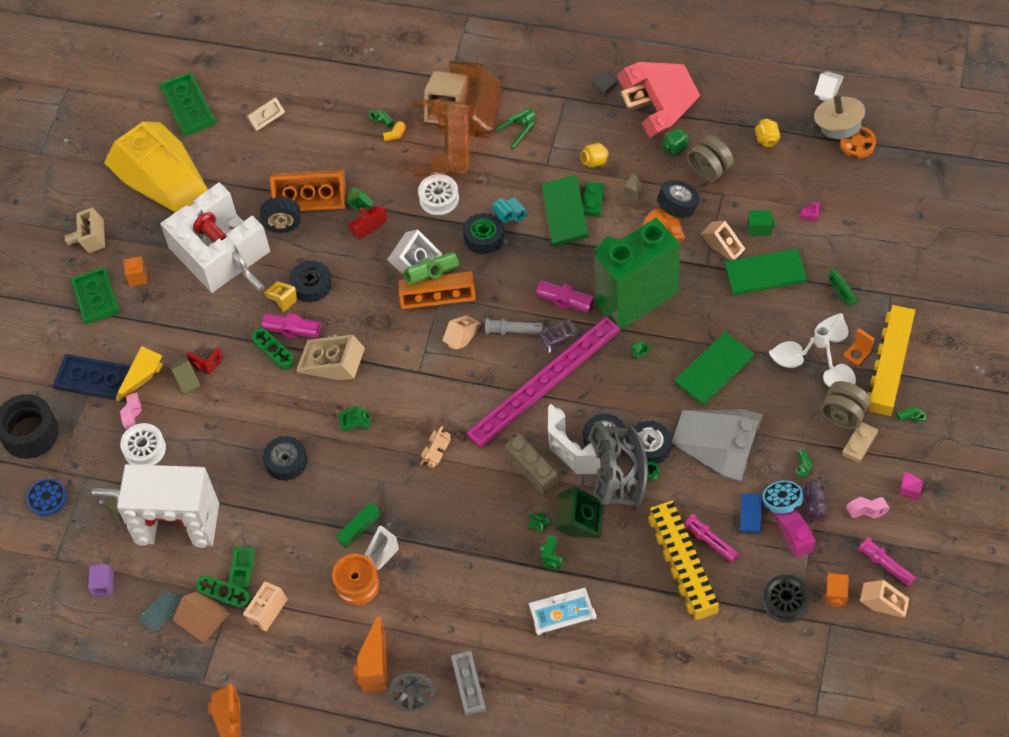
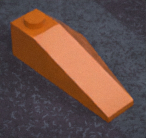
(226, 711)

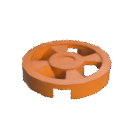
(858, 142)

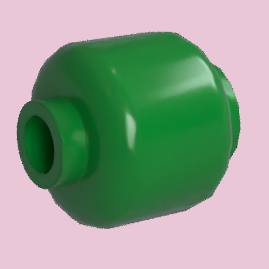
(675, 141)

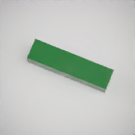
(358, 525)

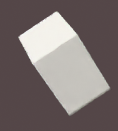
(382, 547)

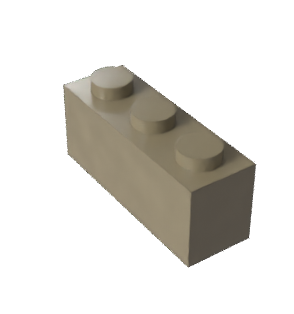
(531, 464)

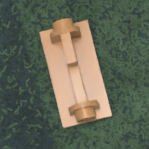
(438, 441)

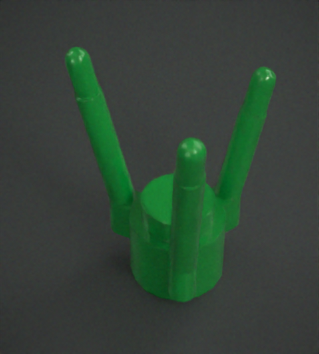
(524, 118)

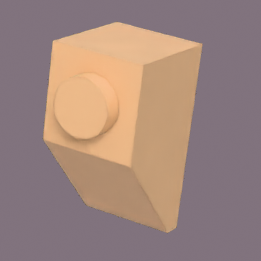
(636, 97)
(723, 240)
(460, 331)
(884, 598)

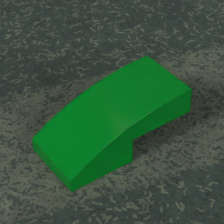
(242, 566)

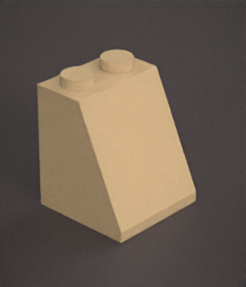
(445, 87)

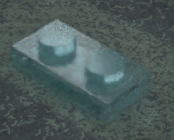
(160, 611)

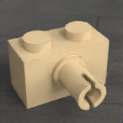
(89, 231)

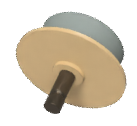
(840, 116)

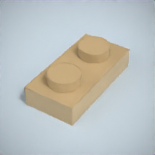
(265, 114)
(860, 442)

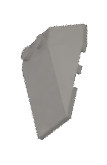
(718, 438)

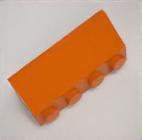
(311, 189)

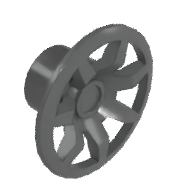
(411, 688)

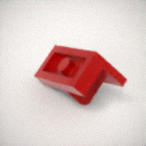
(367, 221)

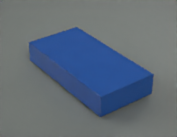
(750, 513)

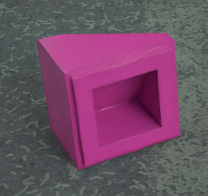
(911, 486)

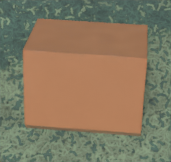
(199, 615)

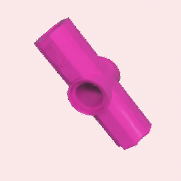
(565, 296)
(291, 325)

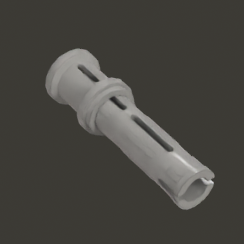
(503, 326)

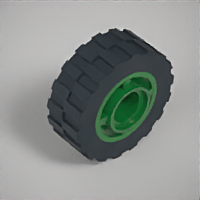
(483, 233)

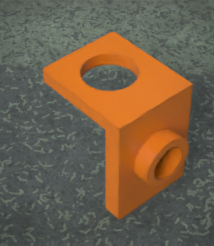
(863, 344)

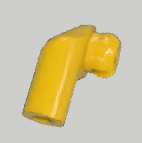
(396, 133)

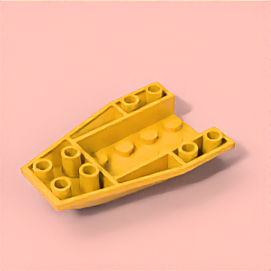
(156, 166)

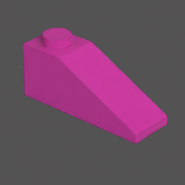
(796, 532)

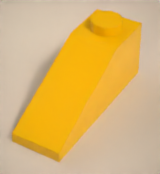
(141, 371)

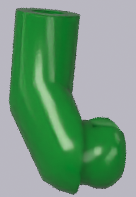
(912, 413)
(805, 465)

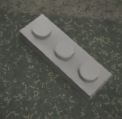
(468, 683)

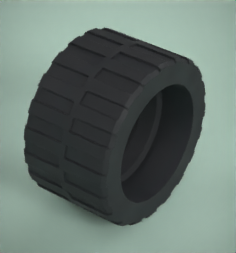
(37, 442)

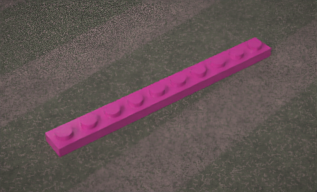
(543, 382)

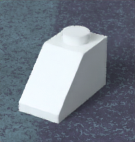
(828, 85)

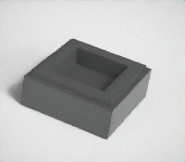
(604, 82)

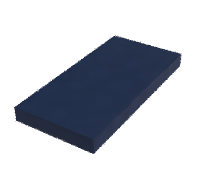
(91, 377)

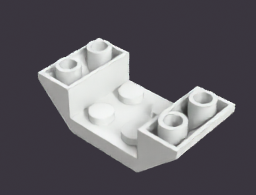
(570, 453)

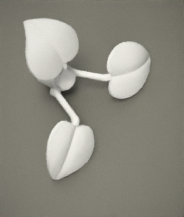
(831, 329)

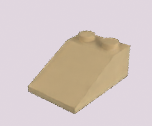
(332, 357)

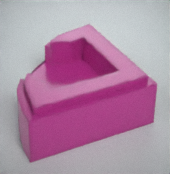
(810, 212)

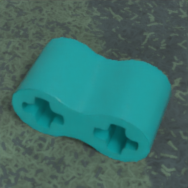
(509, 210)

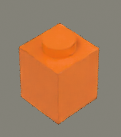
(135, 271)
(836, 590)

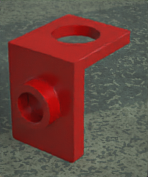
(201, 364)

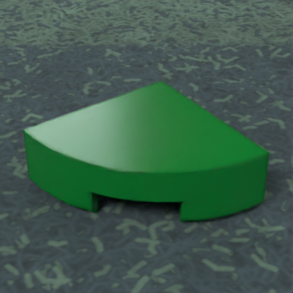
(639, 349)

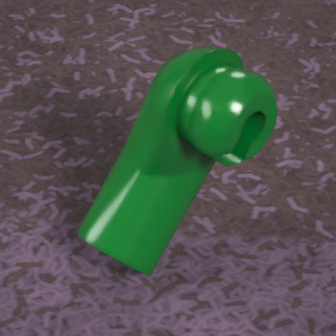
(381, 116)

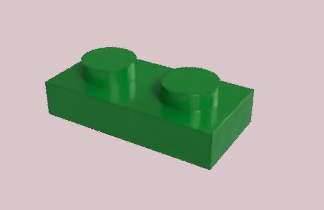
(593, 199)

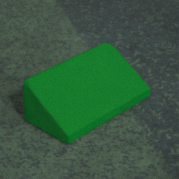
(842, 288)

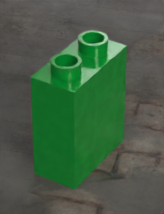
(637, 273)

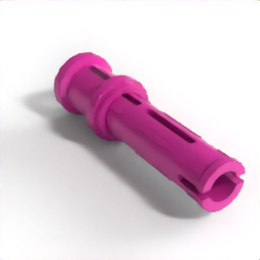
(703, 533)
(879, 556)

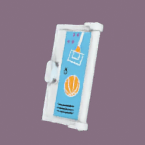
(562, 613)

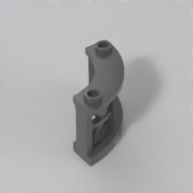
(607, 448)

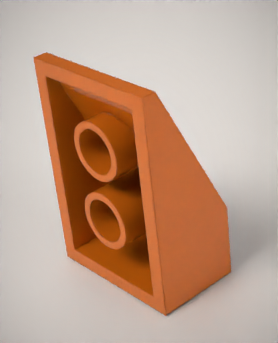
(371, 660)

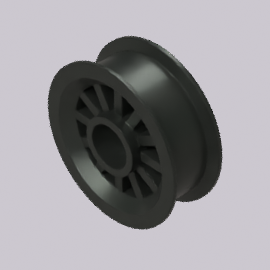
(799, 599)

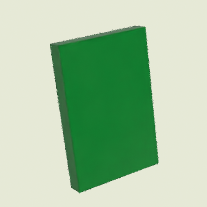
(95, 296)

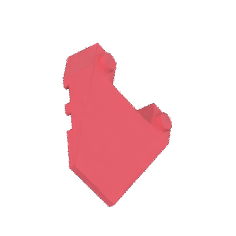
(668, 88)

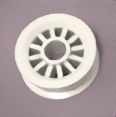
(435, 203)
(139, 435)

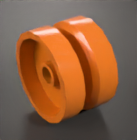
(355, 579)

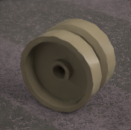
(710, 158)
(845, 405)

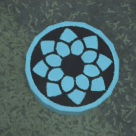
(782, 496)

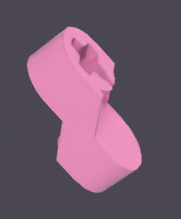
(131, 410)
(863, 506)

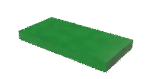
(187, 104)
(565, 210)
(765, 272)
(714, 368)

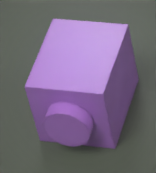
(101, 580)

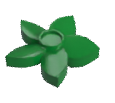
(538, 521)

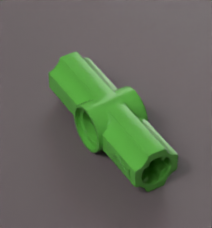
(430, 268)

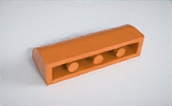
(443, 290)

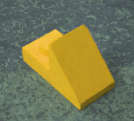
(283, 295)

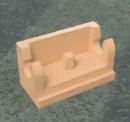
(265, 606)

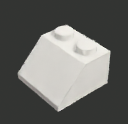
(412, 250)

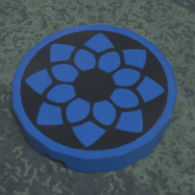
(46, 497)

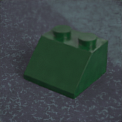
(579, 514)

